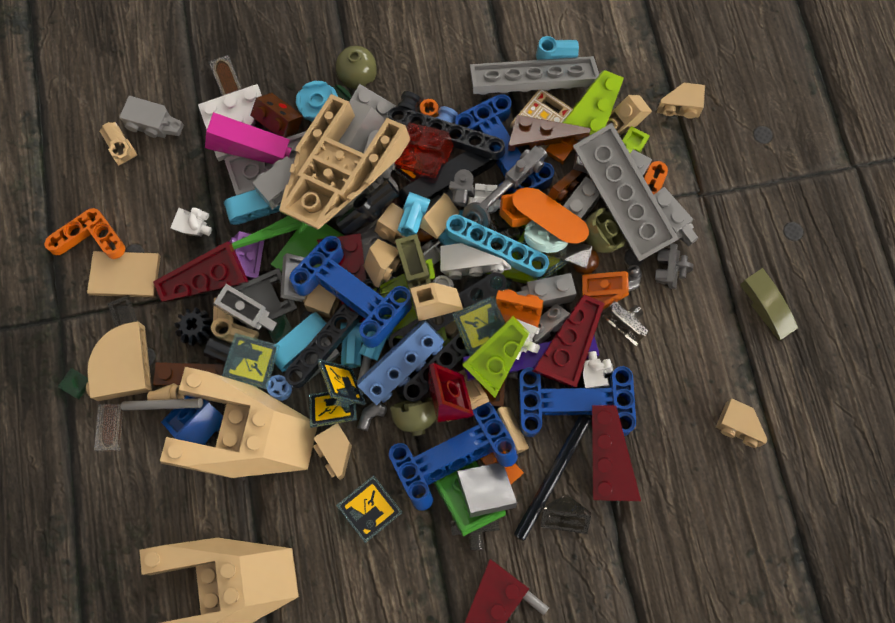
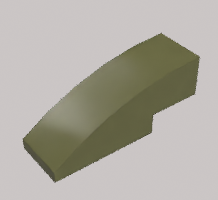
(412, 261)
(769, 304)

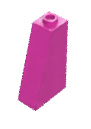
(245, 140)

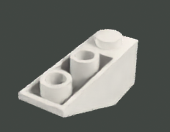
(463, 260)

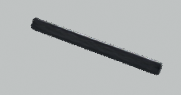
(552, 478)

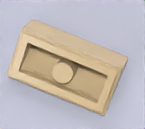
(435, 219)
(509, 421)

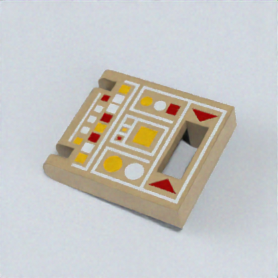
(537, 109)

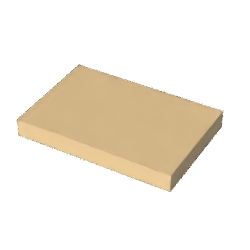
(124, 276)

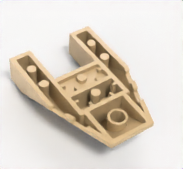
(332, 174)
(254, 436)
(233, 577)

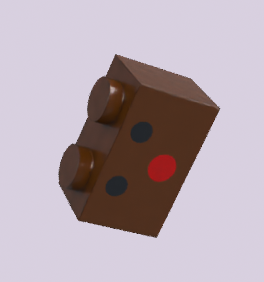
(276, 115)

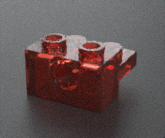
(425, 150)

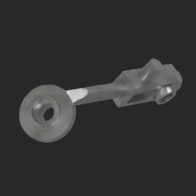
(529, 162)

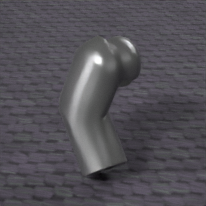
(634, 277)
(370, 412)

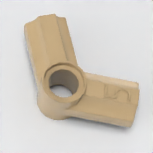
(119, 146)
(222, 320)

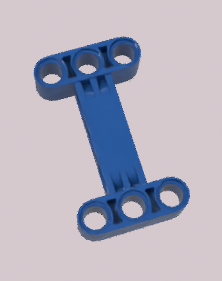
(493, 126)
(351, 291)
(574, 400)
(453, 455)

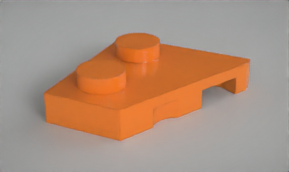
(606, 286)

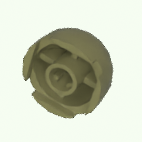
(356, 66)
(604, 232)
(414, 416)

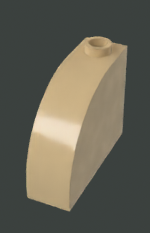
(119, 364)

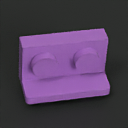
(249, 255)

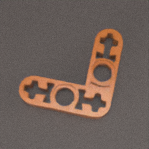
(92, 228)

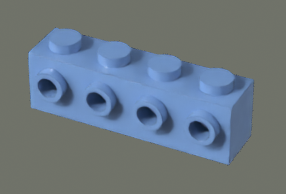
(400, 362)

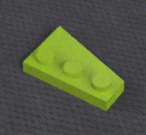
(597, 103)
(496, 356)

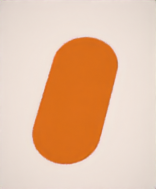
(550, 215)

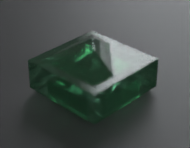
(281, 329)
(74, 383)

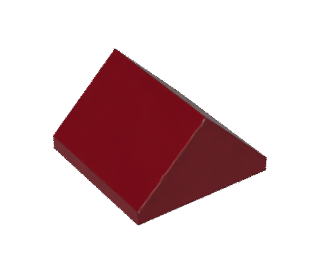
(448, 394)

